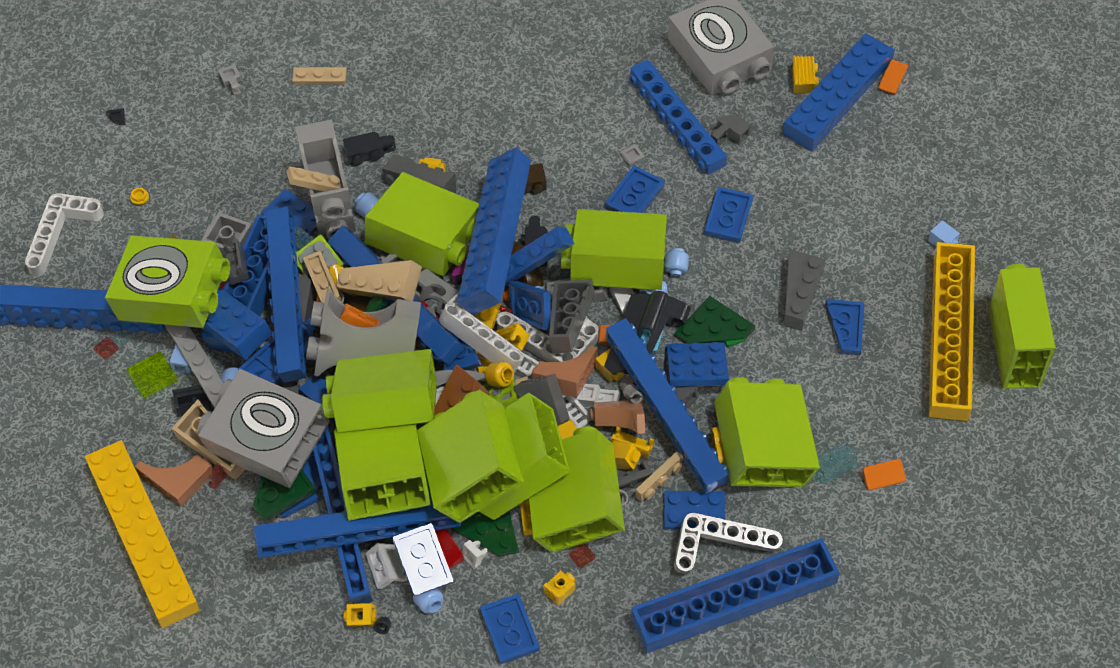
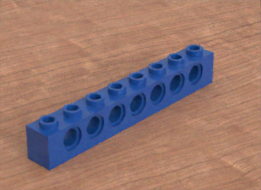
(678, 117)

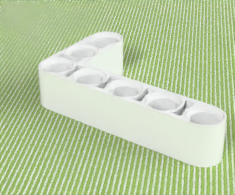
(57, 209)
(479, 335)
(544, 347)
(721, 535)

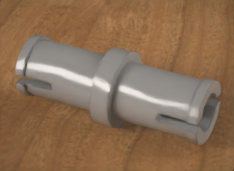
(631, 391)

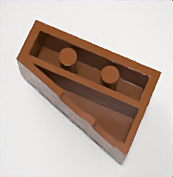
(456, 388)

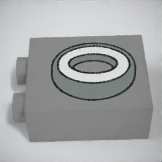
(721, 44)
(263, 427)

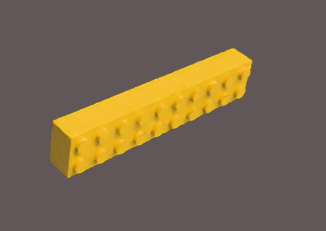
(952, 332)
(142, 534)

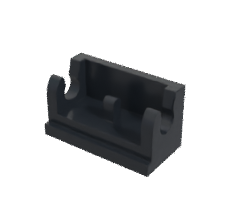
(186, 397)

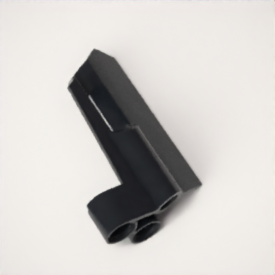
(649, 312)

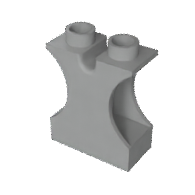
(321, 154)
(344, 341)

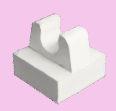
(473, 554)

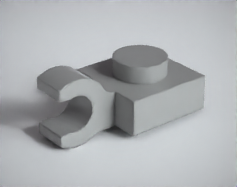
(231, 77)

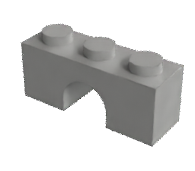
(434, 287)

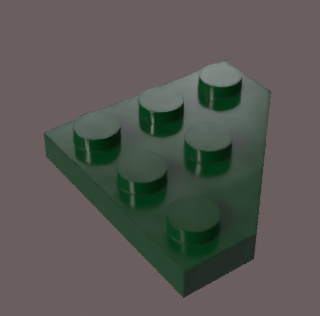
(714, 323)
(275, 498)
(492, 534)

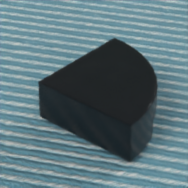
(117, 116)

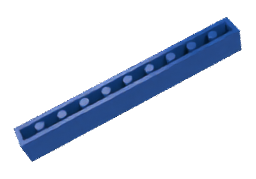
(285, 295)
(429, 329)
(666, 406)
(338, 530)
(349, 554)

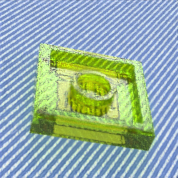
(152, 375)

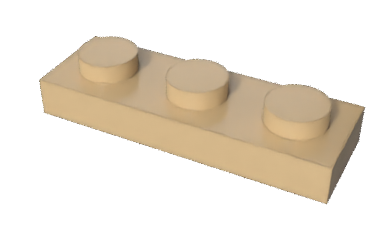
(319, 75)
(313, 180)
(320, 275)
(659, 477)

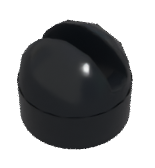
(379, 622)

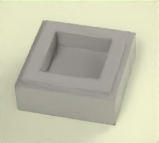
(632, 155)

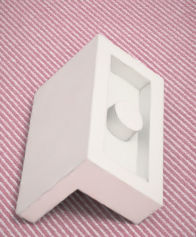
(385, 565)

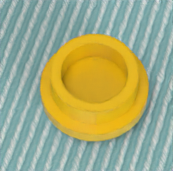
(139, 196)

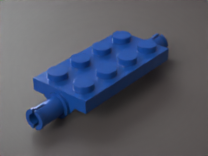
(263, 361)

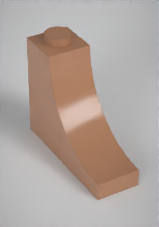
(571, 373)
(619, 414)
(178, 482)

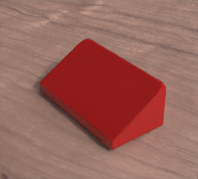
(449, 548)

